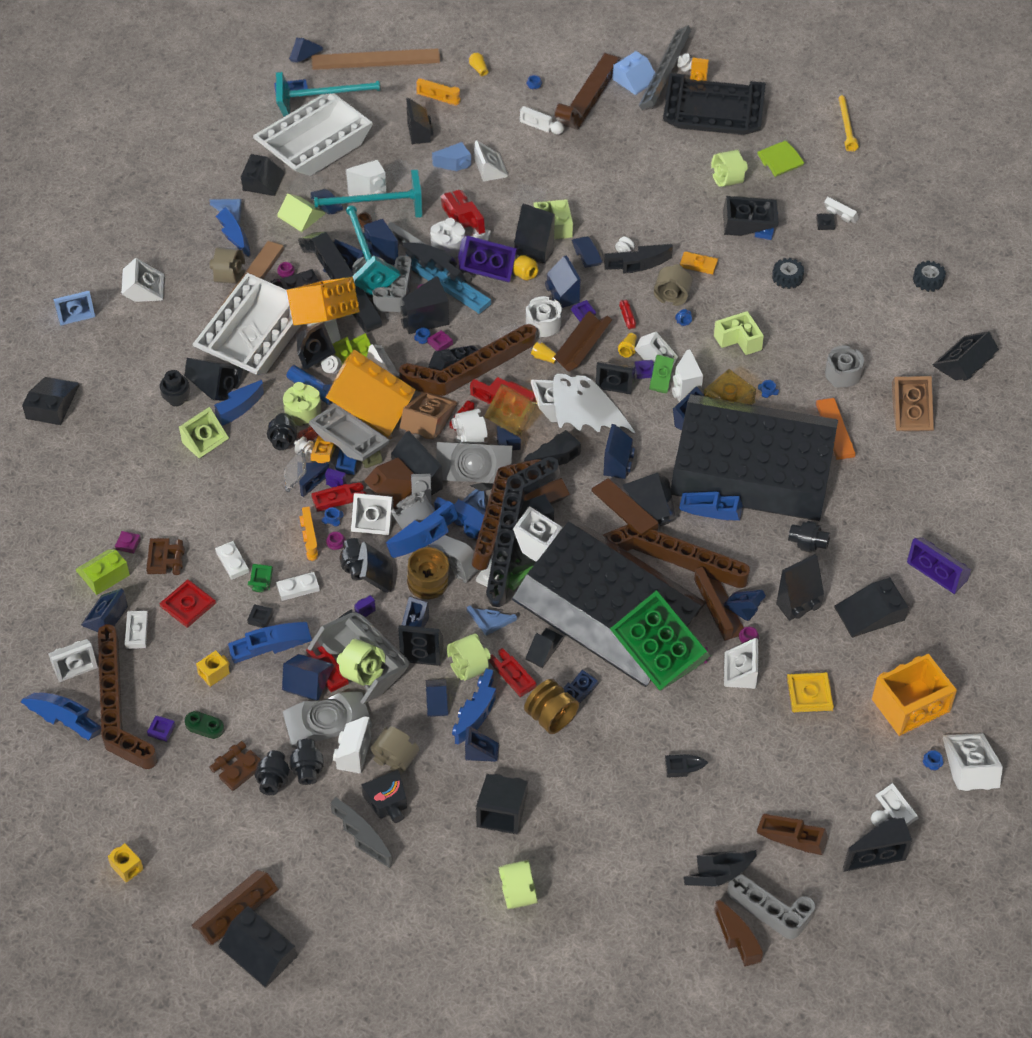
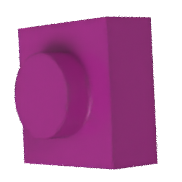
(440, 341)
(127, 542)

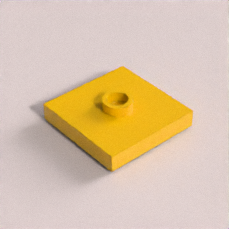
(810, 692)

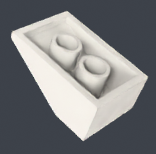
(972, 762)

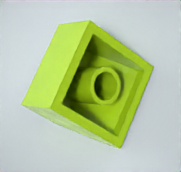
(104, 571)

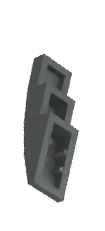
(365, 837)

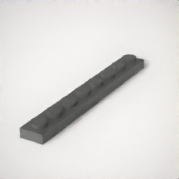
(664, 68)

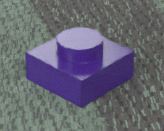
(581, 309)
(644, 369)
(335, 478)
(365, 606)
(161, 728)

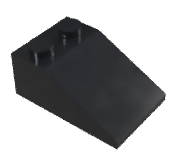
(749, 215)
(535, 233)
(49, 400)
(800, 588)
(872, 608)
(421, 644)
(882, 845)

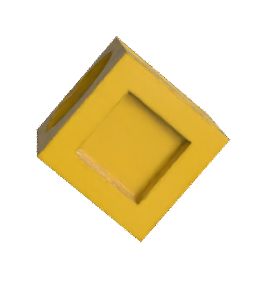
(208, 672)
(125, 870)

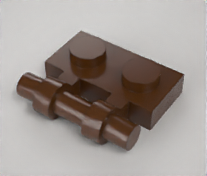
(159, 553)
(240, 770)

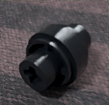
(174, 388)
(282, 431)
(809, 536)
(349, 558)
(306, 761)
(272, 772)

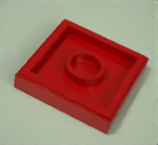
(187, 603)

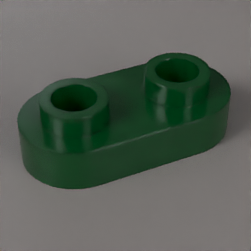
(203, 724)

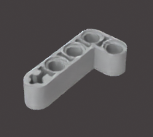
(391, 298)
(458, 556)
(743, 890)

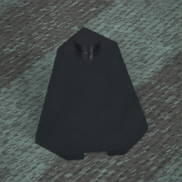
(314, 345)
(213, 377)
(654, 496)

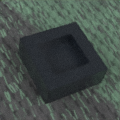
(825, 221)
(260, 616)

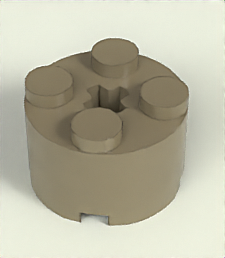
(227, 265)
(673, 285)
(394, 749)

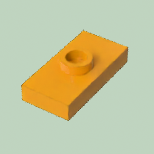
(699, 69)
(698, 263)

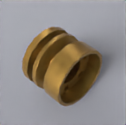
(427, 573)
(551, 706)

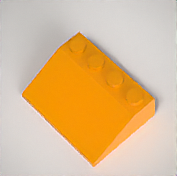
(370, 393)

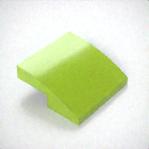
(780, 158)
(345, 346)

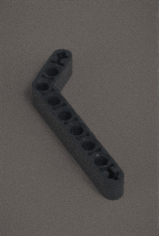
(336, 268)
(514, 513)

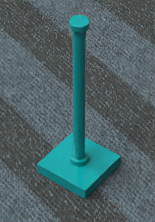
(284, 94)
(414, 194)
(375, 272)

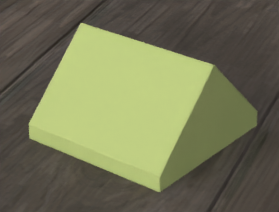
(299, 212)
(202, 433)

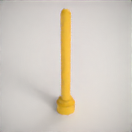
(851, 143)

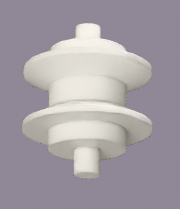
(684, 62)
(624, 245)
(331, 364)
(303, 444)

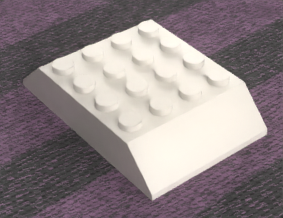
(315, 134)
(253, 302)

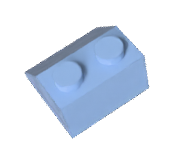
(633, 72)
(74, 307)

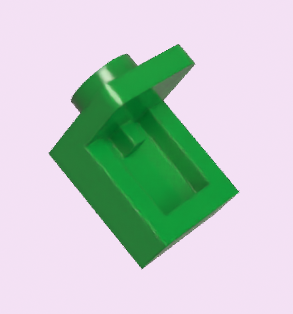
(260, 578)

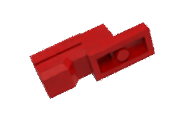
(462, 211)
(487, 393)

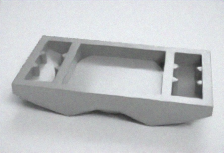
(348, 433)
(472, 461)
(325, 717)

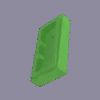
(661, 374)

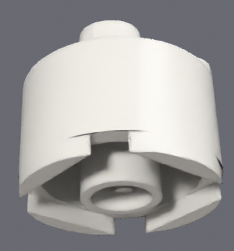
(447, 236)
(544, 316)
(470, 427)

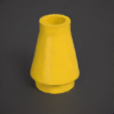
(477, 61)
(627, 346)
(543, 352)

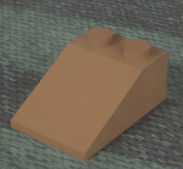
(913, 403)
(427, 415)

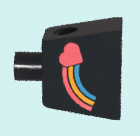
(386, 796)

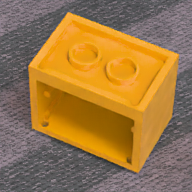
(323, 301)
(913, 694)

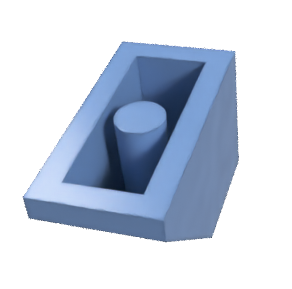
(452, 158)

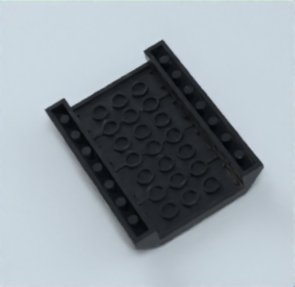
(755, 452)
(590, 585)

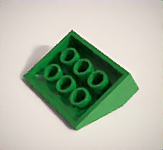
(659, 641)

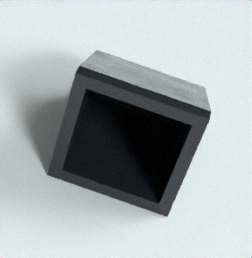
(425, 307)
(501, 803)

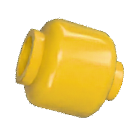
(525, 267)

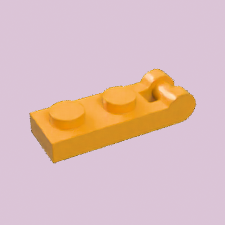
(438, 91)
(322, 451)
(309, 534)

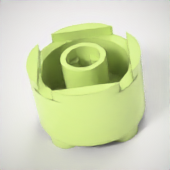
(728, 168)
(302, 403)
(468, 657)
(361, 662)
(518, 884)

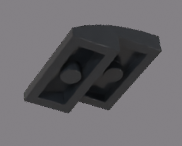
(376, 568)

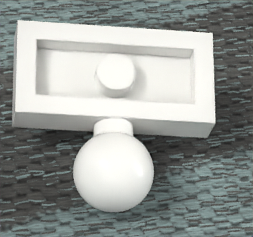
(894, 806)

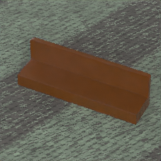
(581, 340)
(625, 507)
(715, 597)
(249, 893)

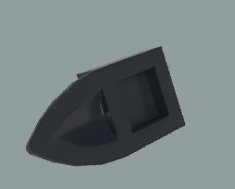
(683, 764)

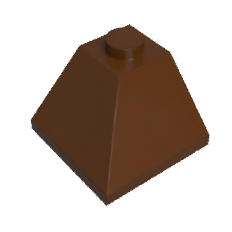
(391, 480)

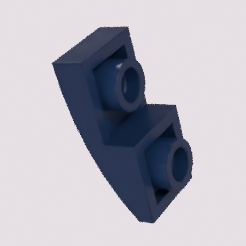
(324, 193)
(587, 250)
(581, 686)

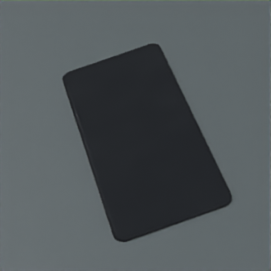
(482, 486)

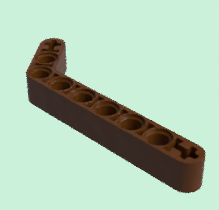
(576, 113)
(470, 367)
(489, 527)
(682, 554)
(142, 752)

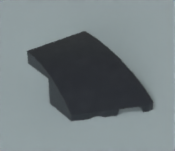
(719, 867)

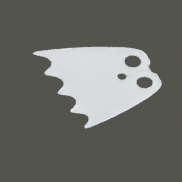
(590, 408)

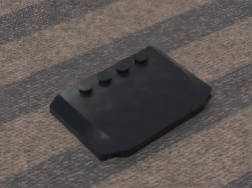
(714, 105)

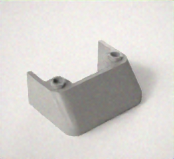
(340, 632)

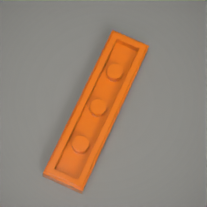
(842, 446)

